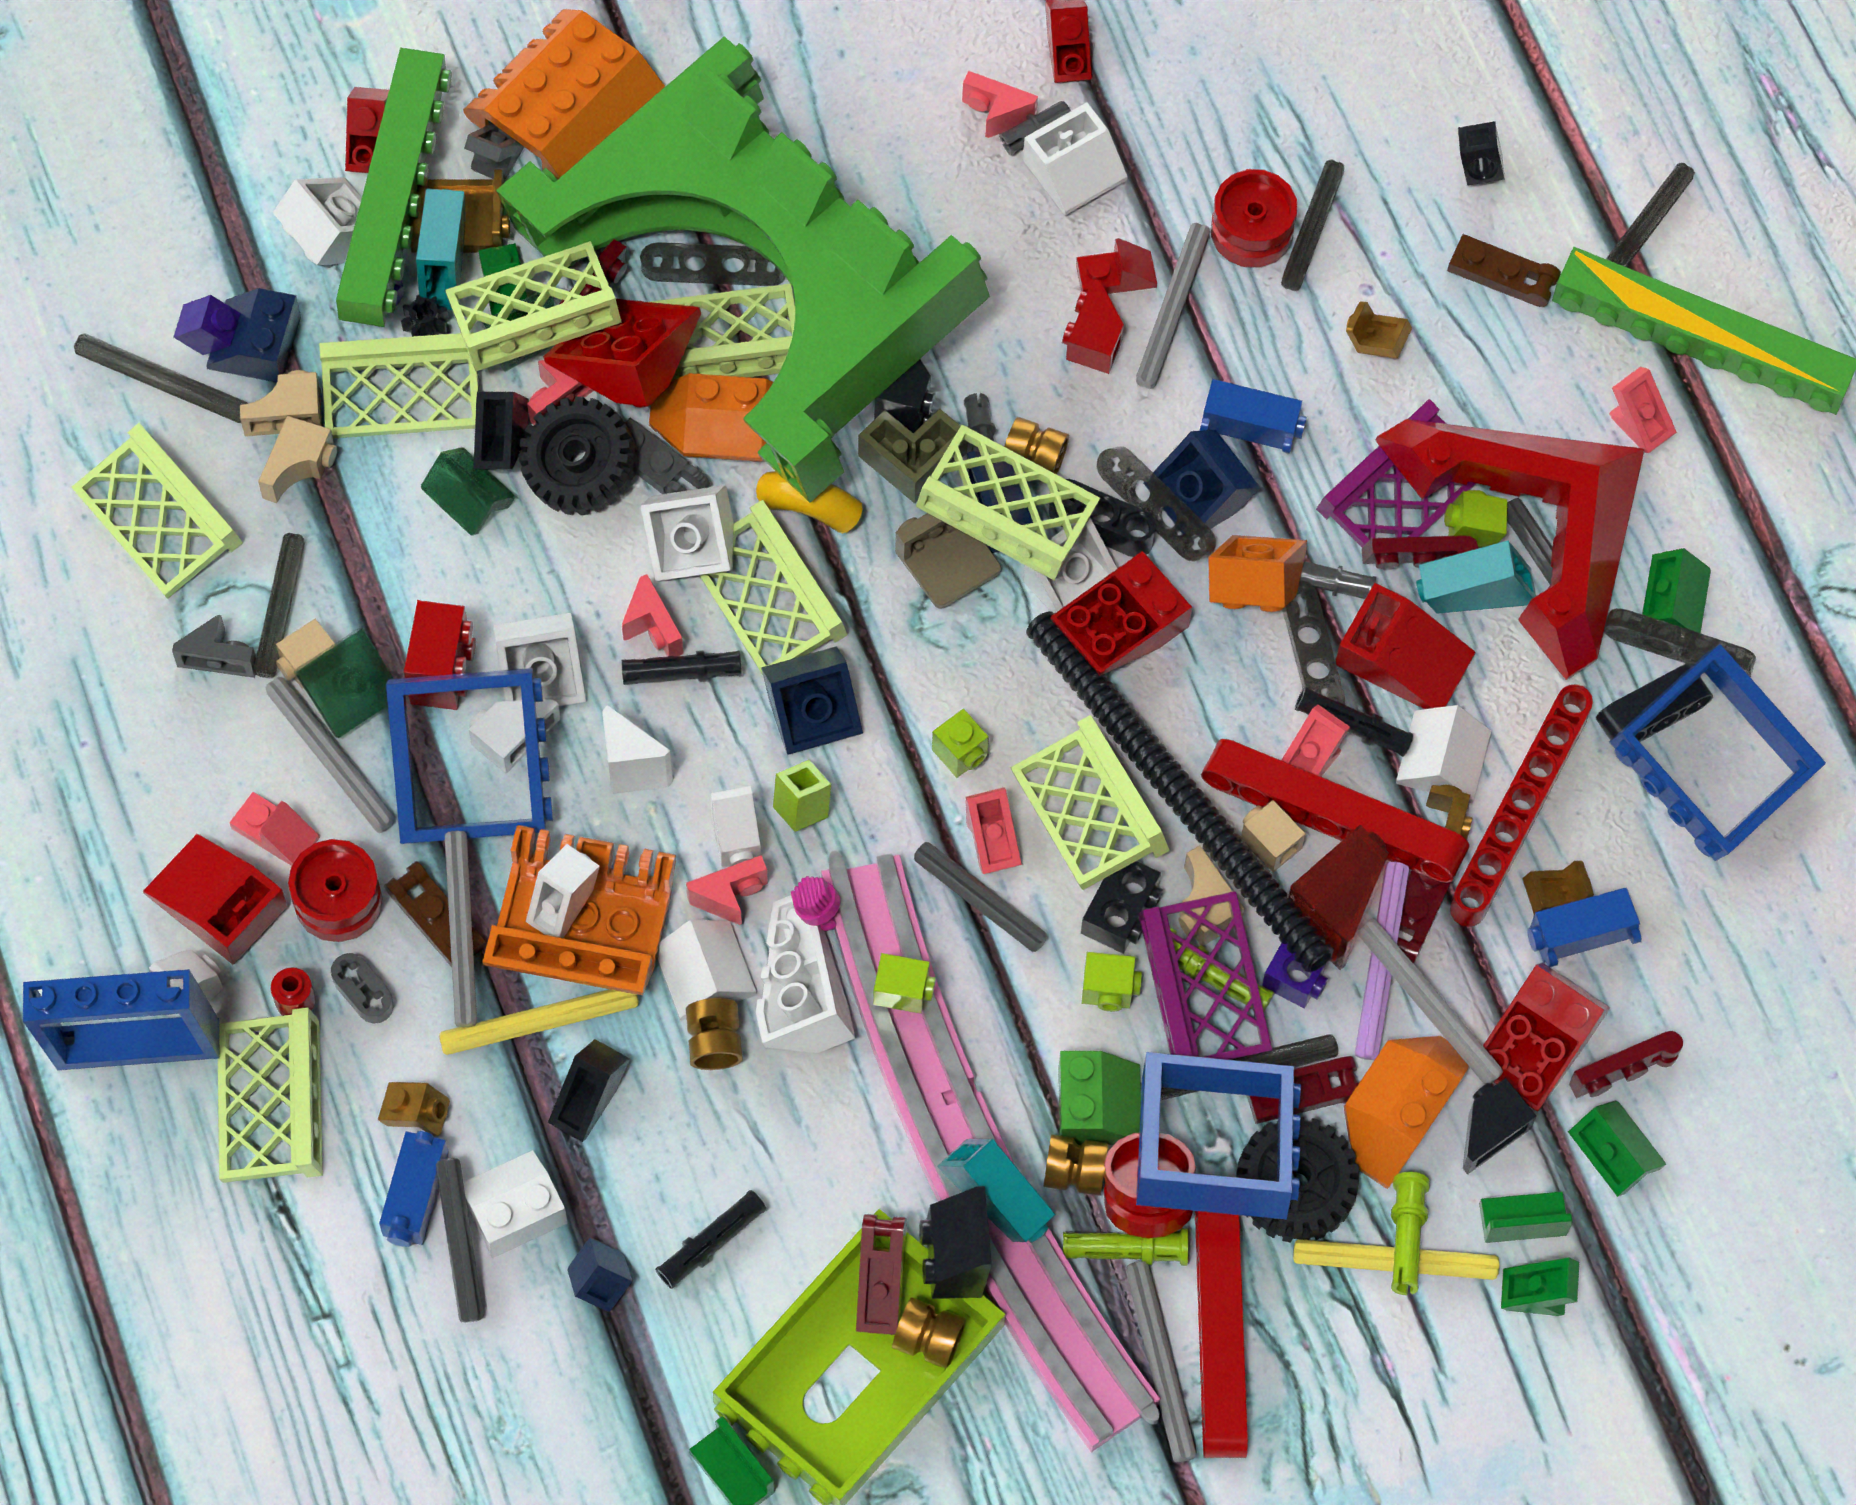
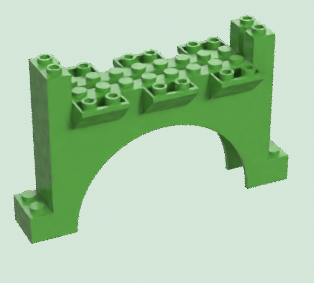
(710, 166)

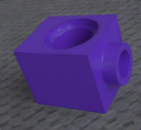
(1278, 981)

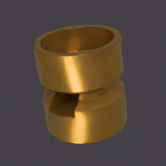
(1041, 447)
(713, 1031)
(1075, 1165)
(929, 1333)

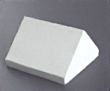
(1081, 570)
(1444, 750)
(634, 756)
(704, 963)

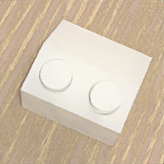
(320, 217)
(689, 532)
(548, 648)
(514, 1203)

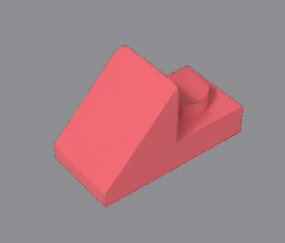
(1004, 103)
(559, 387)
(1642, 410)
(649, 614)
(1317, 742)
(274, 828)
(992, 830)
(718, 890)

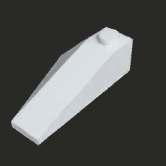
(802, 990)

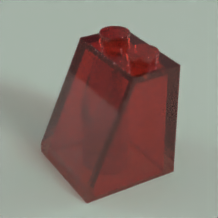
(1341, 890)

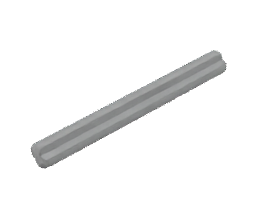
(1172, 305)
(329, 754)
(460, 929)
(1430, 1002)
(1160, 1361)

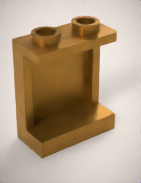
(484, 211)

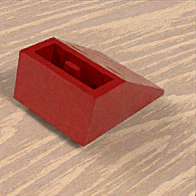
(1124, 615)
(1403, 650)
(217, 897)
(1543, 1033)

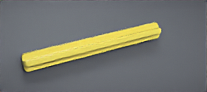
(536, 1020)
(1382, 1259)

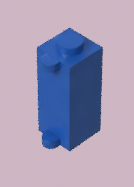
(1253, 415)
(1584, 926)
(412, 1189)

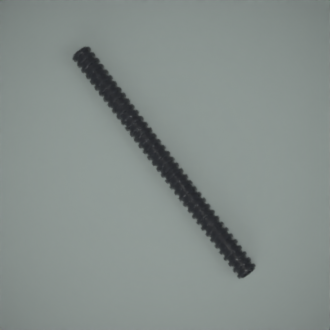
(1182, 796)

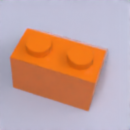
(1256, 572)

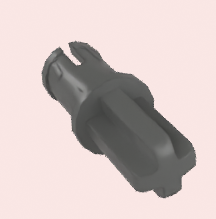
(1015, 136)
(979, 416)
(1337, 580)

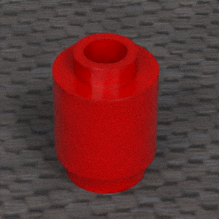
(292, 990)

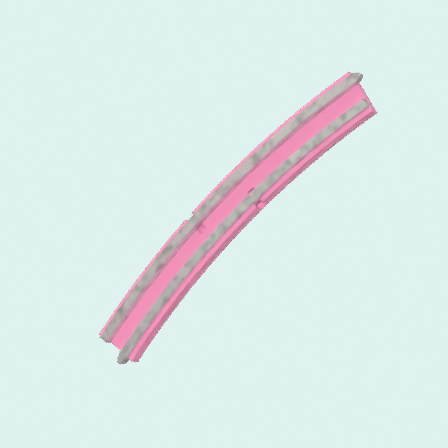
(939, 1110)

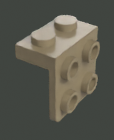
(944, 559)

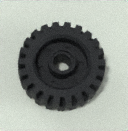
(593, 478)
(1329, 1173)

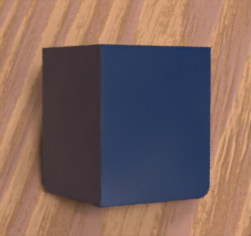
(599, 1275)

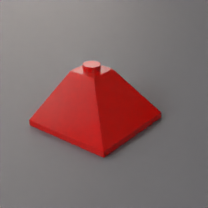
(633, 358)

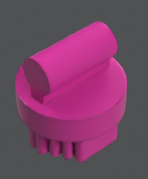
(816, 902)

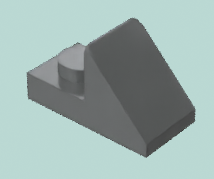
(492, 151)
(205, 651)

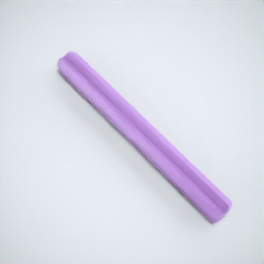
(1378, 976)

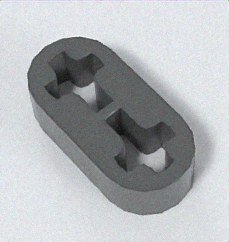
(355, 993)

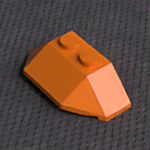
(706, 413)
(1400, 1102)

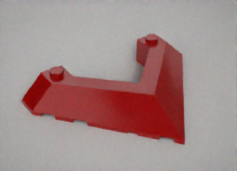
(1593, 500)

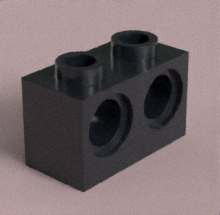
(1114, 900)

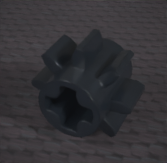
(424, 317)

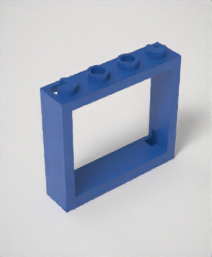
(1764, 719)
(534, 733)
(125, 1042)
(1214, 1192)

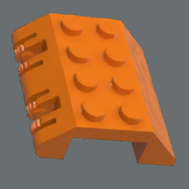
(567, 90)
(614, 934)

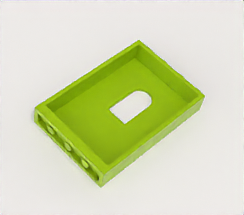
(771, 1380)

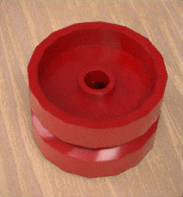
(1253, 218)
(335, 890)
(1121, 1187)

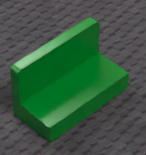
(1677, 589)
(1616, 1146)
(1524, 1217)
(732, 1466)

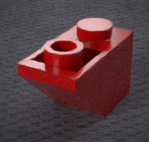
(1068, 39)
(364, 118)
(1097, 331)

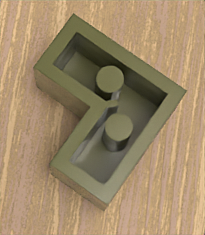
(905, 456)

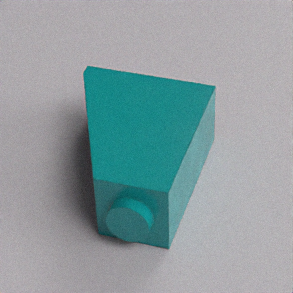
(441, 244)
(1477, 580)
(1009, 1196)

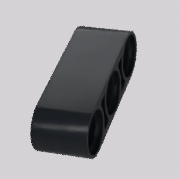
(1122, 520)
(1624, 710)

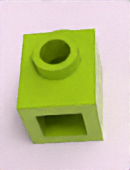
(1477, 516)
(960, 743)
(801, 795)
(1110, 981)
(903, 983)

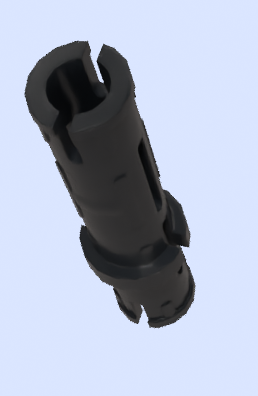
(675, 668)
(1367, 727)
(699, 1249)

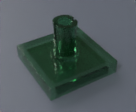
(346, 682)

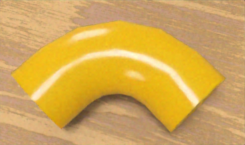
(832, 506)

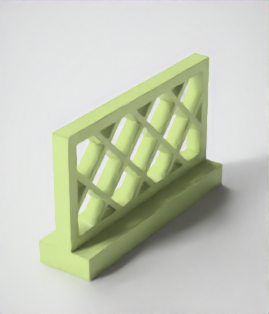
(541, 326)
(388, 355)
(744, 359)
(180, 488)
(999, 529)
(799, 582)
(1122, 796)
(304, 1101)

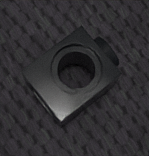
(1481, 153)

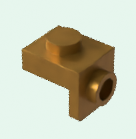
(1377, 333)
(1455, 803)
(1557, 887)
(414, 1106)

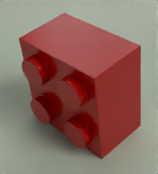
(439, 646)

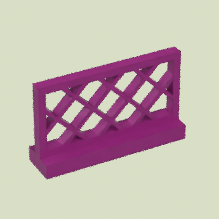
(1362, 480)
(1169, 978)

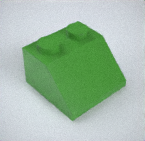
(1098, 1096)

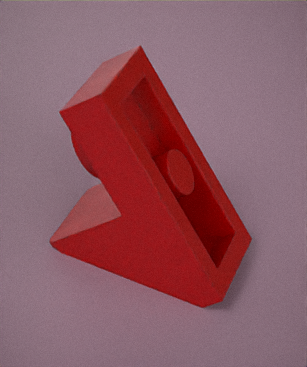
(1119, 271)

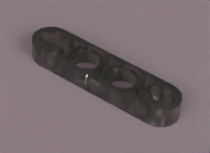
(713, 271)
(1159, 498)
(1669, 639)
(1319, 651)

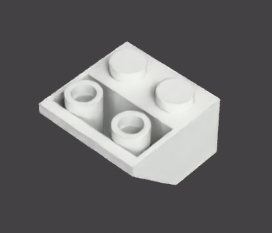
(1074, 158)

